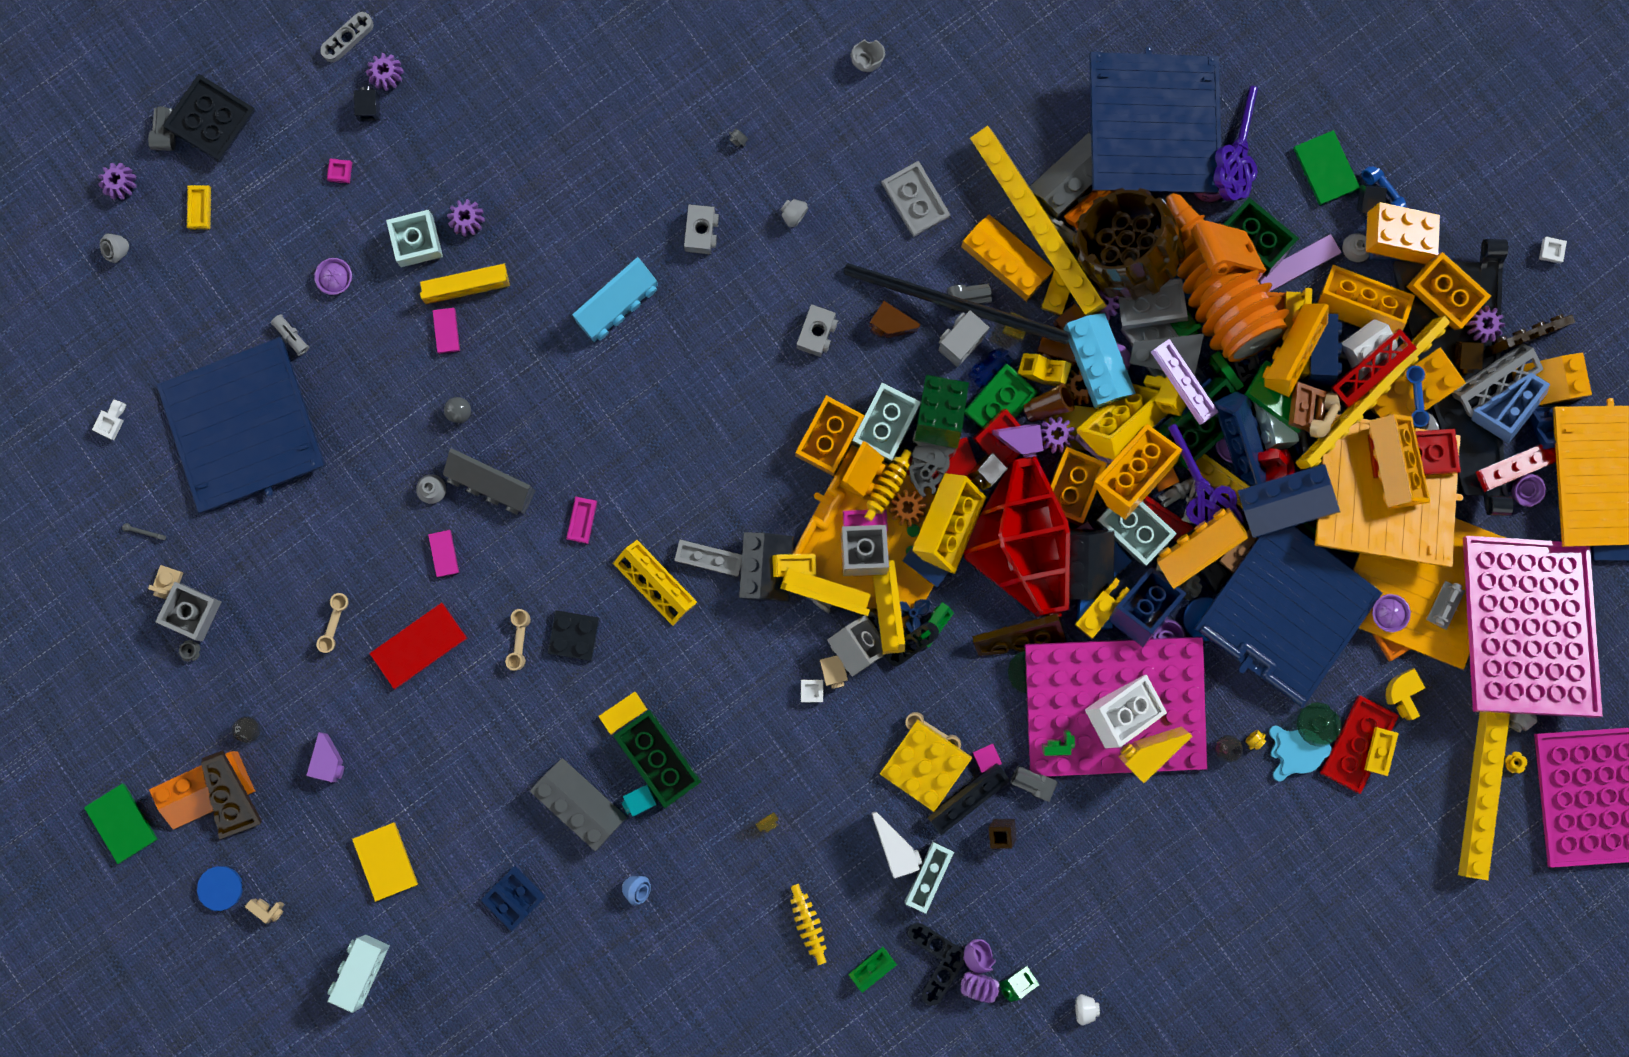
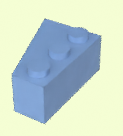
(1512, 408)

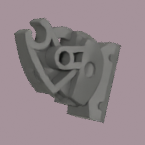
(926, 463)

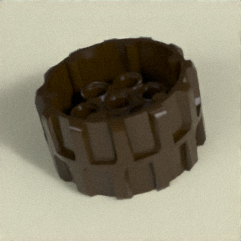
(1132, 220)

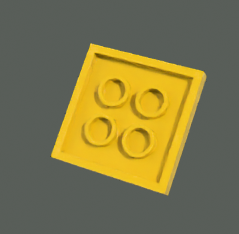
(925, 765)

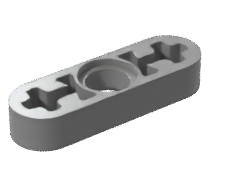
(346, 46)

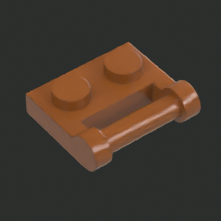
(1303, 406)

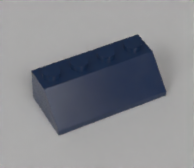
(1241, 437)
(1289, 501)

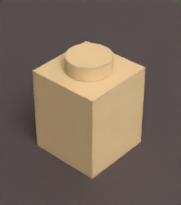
(833, 672)

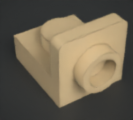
(164, 581)
(260, 909)

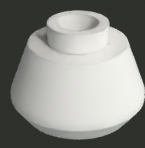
(1086, 1009)

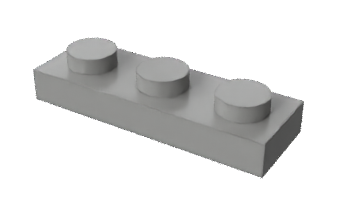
(708, 558)

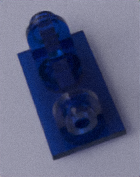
(983, 370)

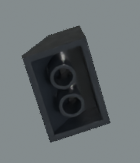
(1090, 562)
(757, 566)

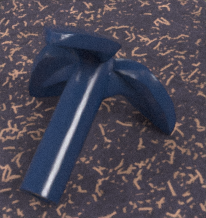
(919, 608)

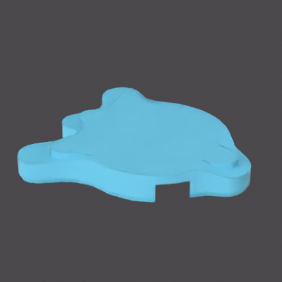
(1295, 753)

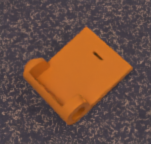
(1225, 247)

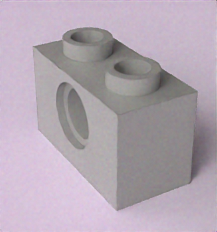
(697, 217)
(817, 318)

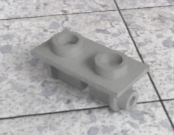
(1446, 604)

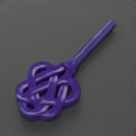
(1234, 168)
(1200, 484)

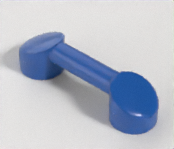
(1374, 174)
(1416, 375)

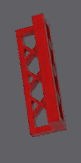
(1377, 372)

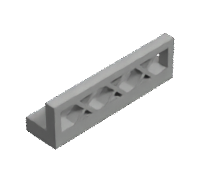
(1497, 371)

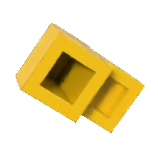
(1043, 370)
(1168, 398)
(1400, 690)

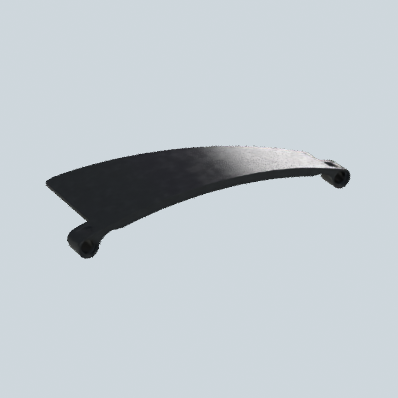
(1477, 445)

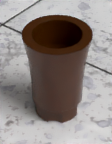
(1052, 403)

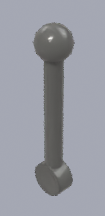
(126, 527)

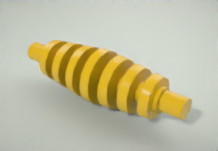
(888, 485)
(808, 924)

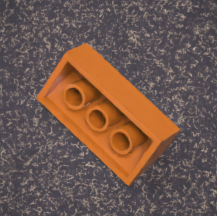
(187, 795)

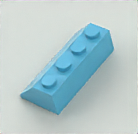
(616, 300)
(1099, 360)

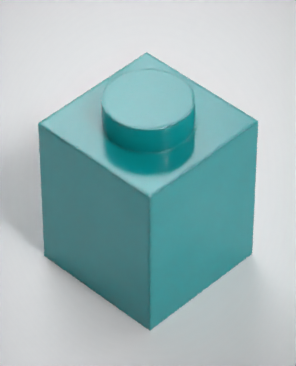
(639, 800)

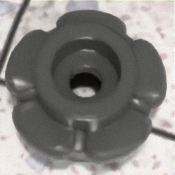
(738, 138)
(183, 650)

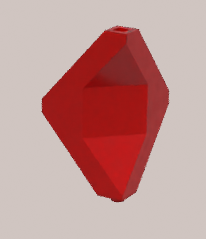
(1024, 540)

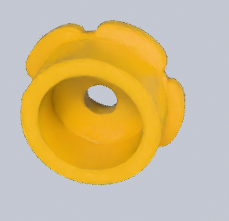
(1256, 740)
(1510, 765)

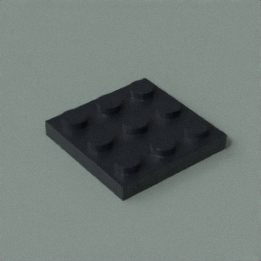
(209, 118)

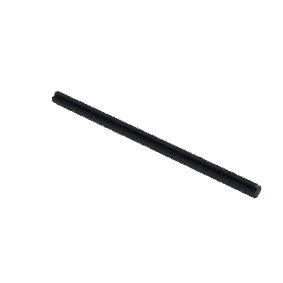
(957, 303)

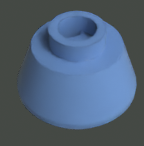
(636, 889)

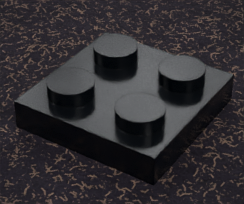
(573, 635)

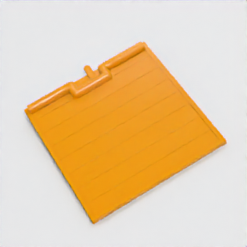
(1593, 474)
(1366, 523)
(824, 537)
(1420, 587)

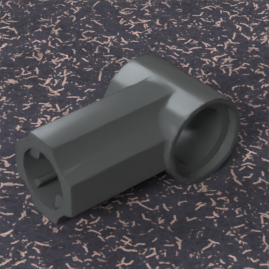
(159, 137)
(978, 294)
(1036, 784)

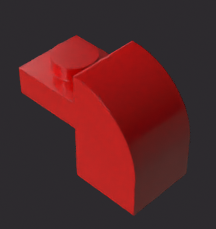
(1277, 463)

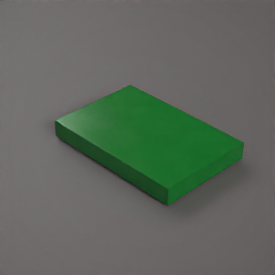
(1326, 168)
(1005, 391)
(1270, 400)
(121, 823)

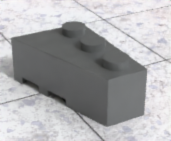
(1187, 346)

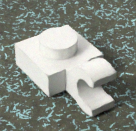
(109, 423)

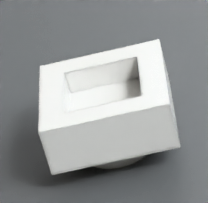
(1552, 250)
(811, 690)

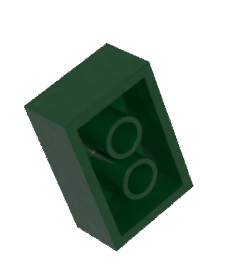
(1267, 234)
(941, 411)

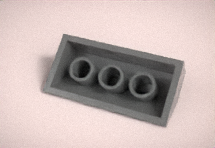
(1066, 179)
(488, 481)
(578, 804)

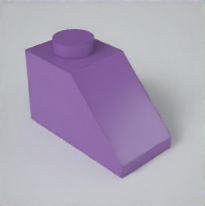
(1021, 439)
(325, 760)

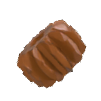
(1076, 380)
(915, 509)

